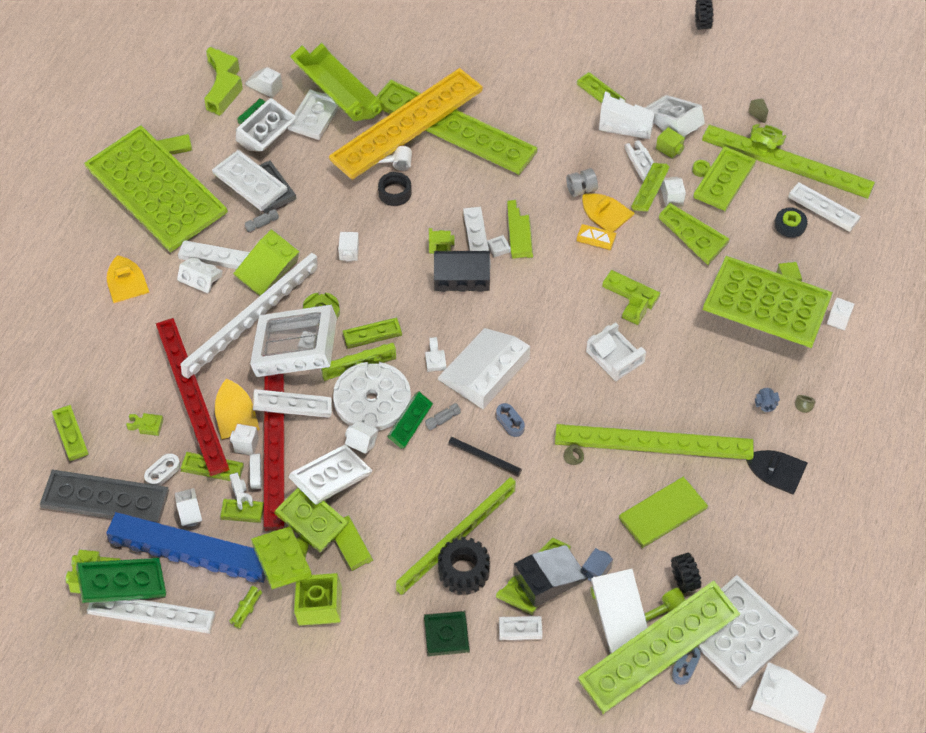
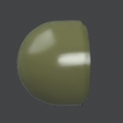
(804, 403)
(569, 457)

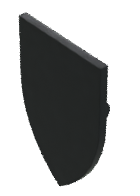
(777, 469)

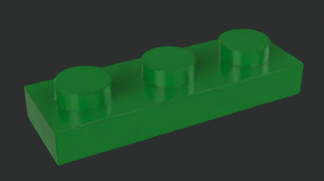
(410, 420)

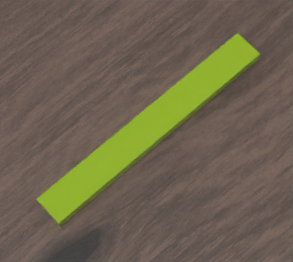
(464, 528)

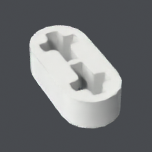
(255, 471)

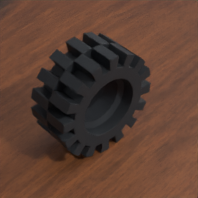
(704, 14)
(686, 572)

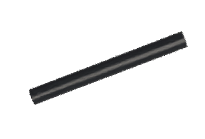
(485, 456)

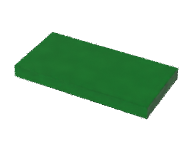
(120, 580)

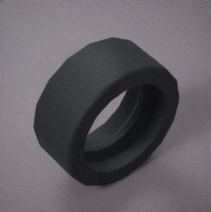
(394, 178)

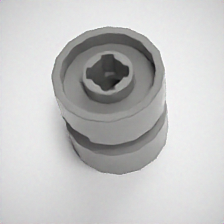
(582, 182)

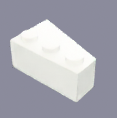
(625, 119)

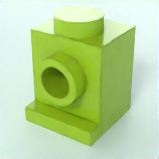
(440, 241)

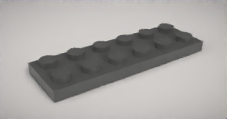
(103, 496)

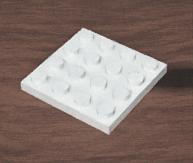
(750, 639)

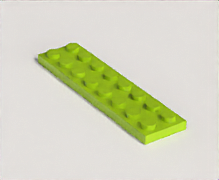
(658, 647)

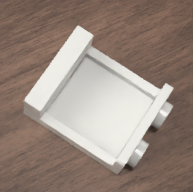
(620, 360)

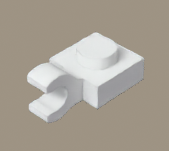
(435, 359)
(238, 488)

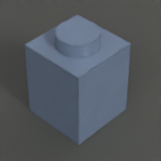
(597, 564)

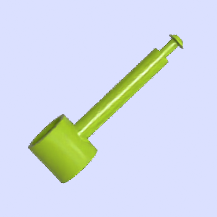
(670, 601)

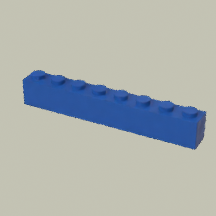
(185, 547)

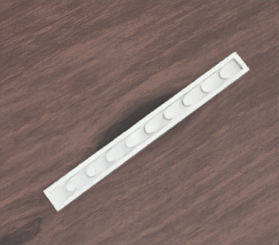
(248, 316)

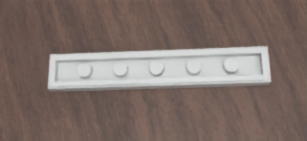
(155, 614)

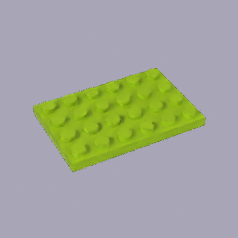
(768, 301)

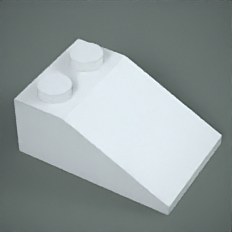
(677, 114)
(788, 699)

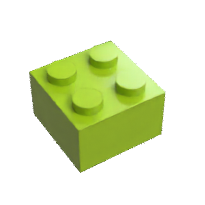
(318, 599)

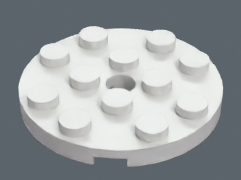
(364, 378)

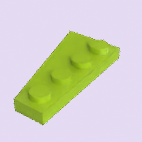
(695, 234)
(514, 594)

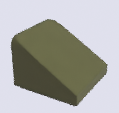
(759, 109)

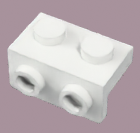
(198, 274)

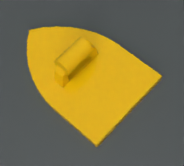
(605, 211)
(125, 279)
(233, 408)

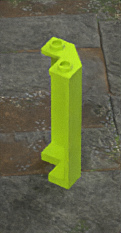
(338, 83)

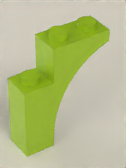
(227, 83)

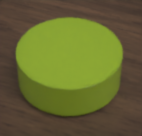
(700, 168)

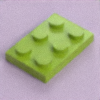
(313, 522)
(281, 557)

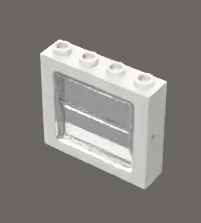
(294, 341)

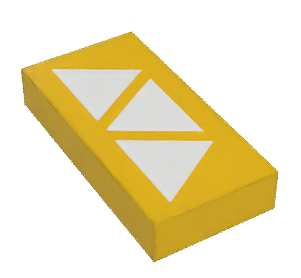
(596, 237)

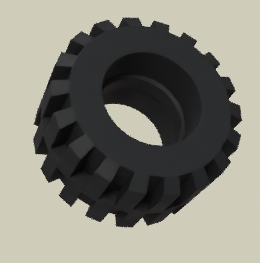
(463, 580)

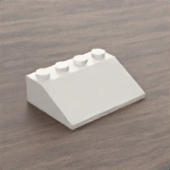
(486, 366)

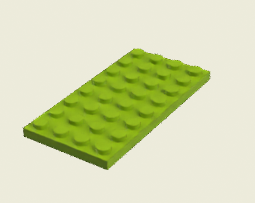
(156, 188)

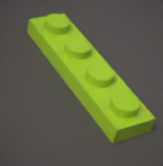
(381, 354)

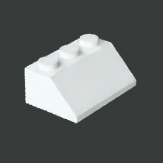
(264, 126)

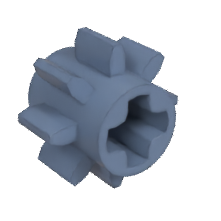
(767, 399)

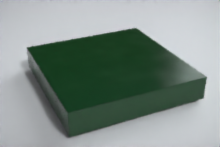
(446, 633)

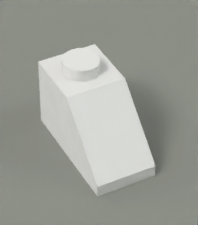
(266, 82)
(673, 191)
(188, 507)

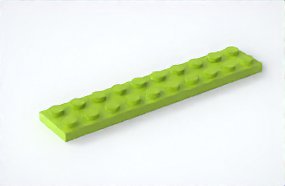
(467, 132)

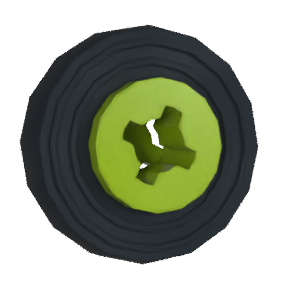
(790, 222)

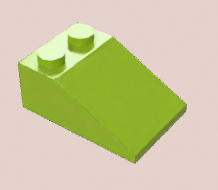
(267, 263)

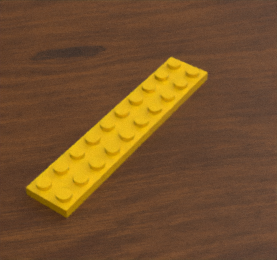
(405, 123)

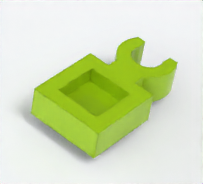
(148, 424)

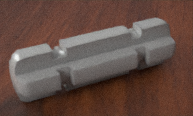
(261, 220)
(443, 416)

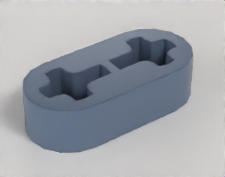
(514, 418)
(690, 667)

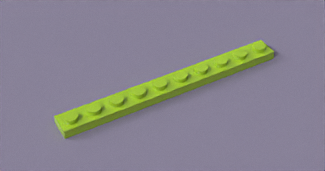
(789, 161)
(654, 441)

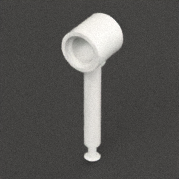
(401, 158)

